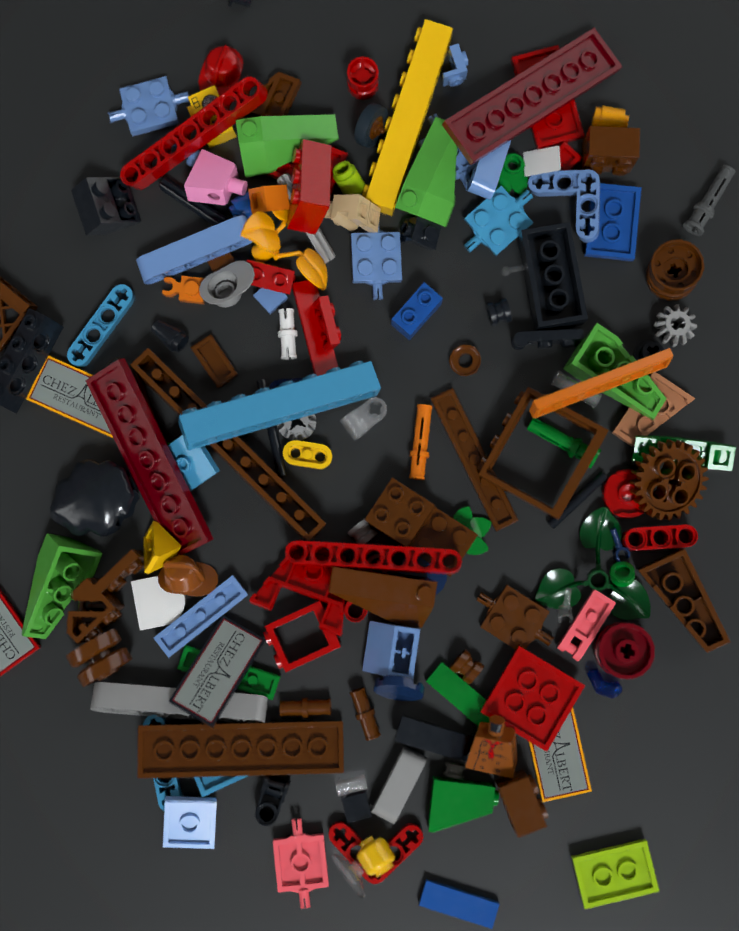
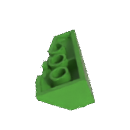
(271, 140)
(432, 178)
(604, 352)
(58, 572)

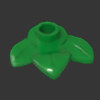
(513, 179)
(478, 525)

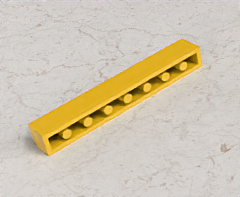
(409, 115)

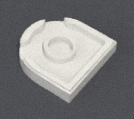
(155, 605)

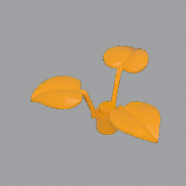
(261, 231)

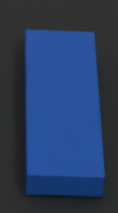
(459, 903)

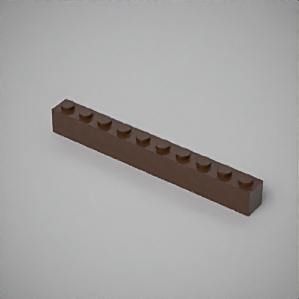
(233, 450)

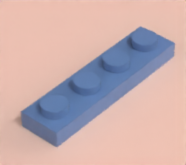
(201, 616)

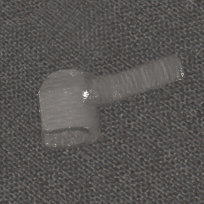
(566, 609)

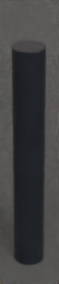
(579, 498)

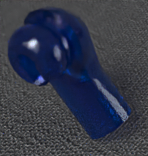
(603, 687)

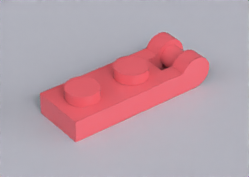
(586, 624)

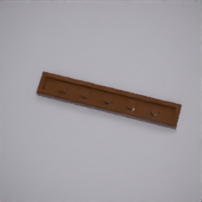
(470, 454)

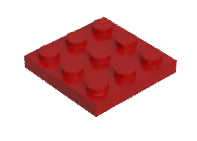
(533, 698)

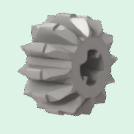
(684, 327)

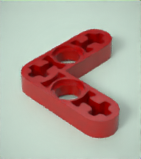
(411, 844)

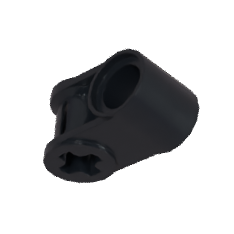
(272, 798)

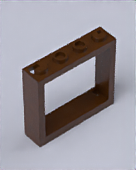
(510, 423)

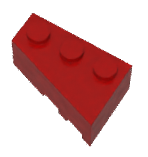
(310, 186)

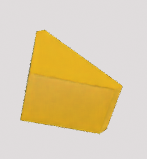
(158, 547)

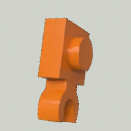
(187, 289)

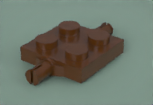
(514, 618)

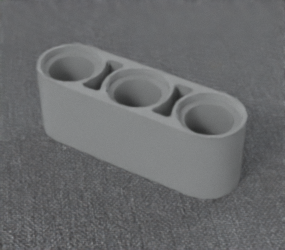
(399, 785)

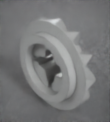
(299, 432)

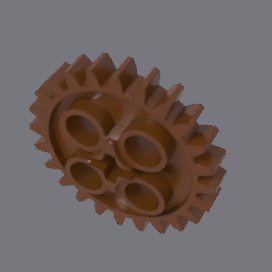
(669, 479)

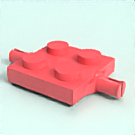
(300, 862)

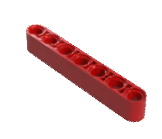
(205, 133)
(361, 552)

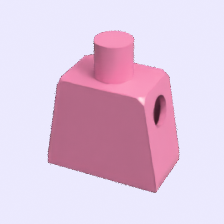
(213, 180)

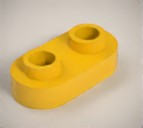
(307, 454)

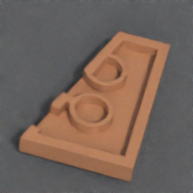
(636, 424)

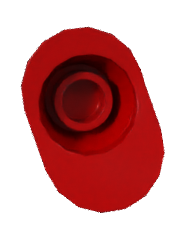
(221, 69)

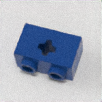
(416, 311)

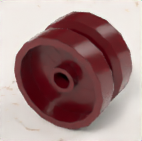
(638, 654)

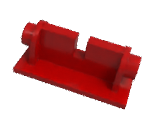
(272, 277)

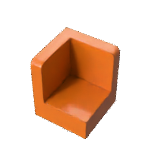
(269, 198)

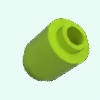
(348, 178)

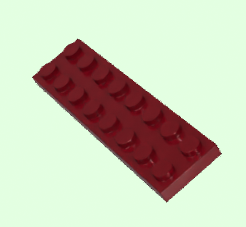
(531, 96)
(148, 455)

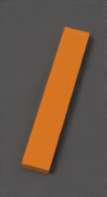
(601, 383)

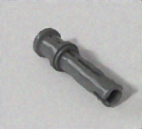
(705, 209)

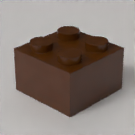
(610, 149)
(520, 802)

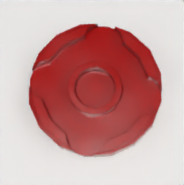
(618, 497)

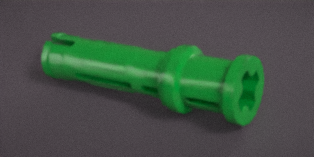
(574, 447)

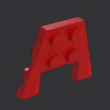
(307, 581)

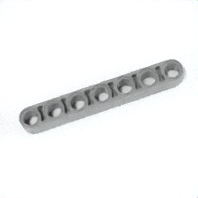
(154, 700)

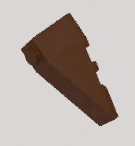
(394, 597)

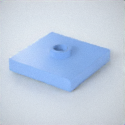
(189, 822)

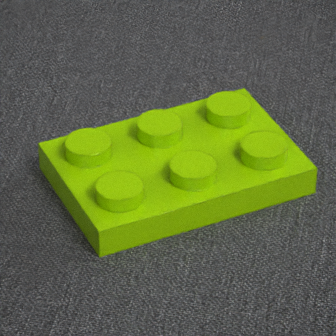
(615, 873)

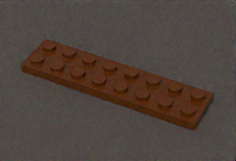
(240, 749)

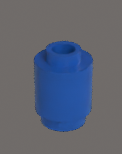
(241, 206)

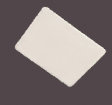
(542, 161)

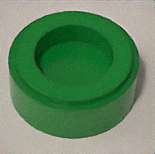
(622, 574)

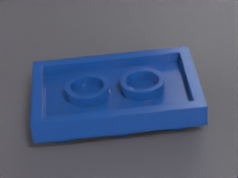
(617, 223)

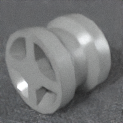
(362, 532)

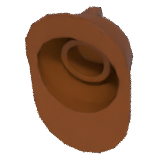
(187, 577)

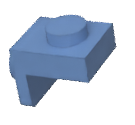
(458, 63)

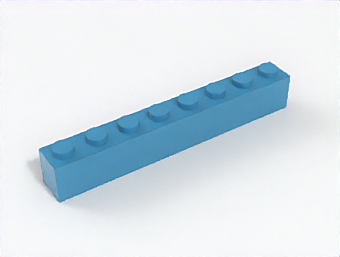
(278, 405)

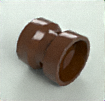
(464, 665)

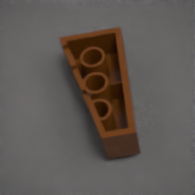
(684, 594)

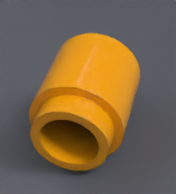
(610, 117)

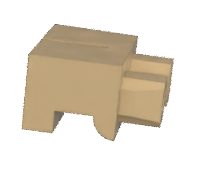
(354, 211)

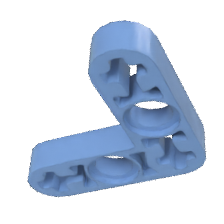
(576, 188)

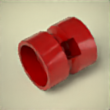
(362, 78)

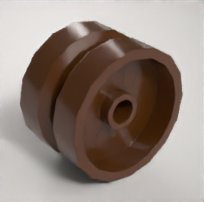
(98, 656)

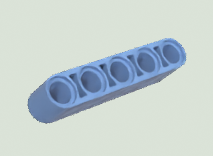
(487, 172)
(192, 250)

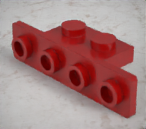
(318, 326)

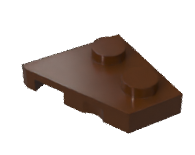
(281, 95)

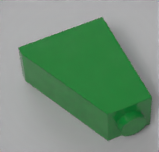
(459, 801)

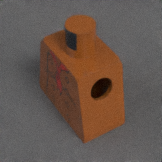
(494, 748)

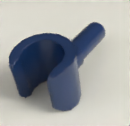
(618, 544)

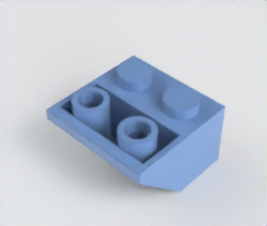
(391, 649)

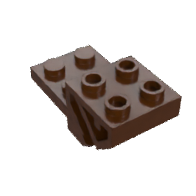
(418, 523)
(87, 624)

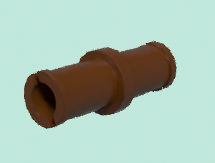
(305, 707)
(365, 713)

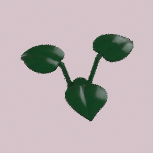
(595, 532)

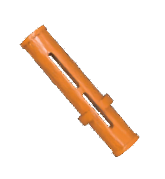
(423, 413)

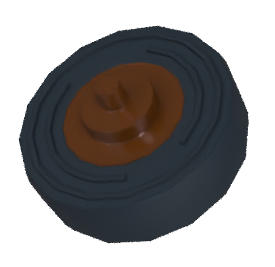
(371, 125)

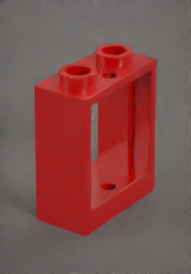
(281, 658)

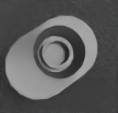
(227, 284)

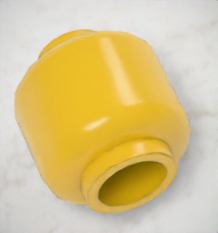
(375, 856)

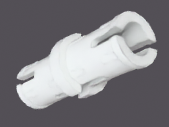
(287, 334)

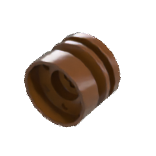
(681, 258)

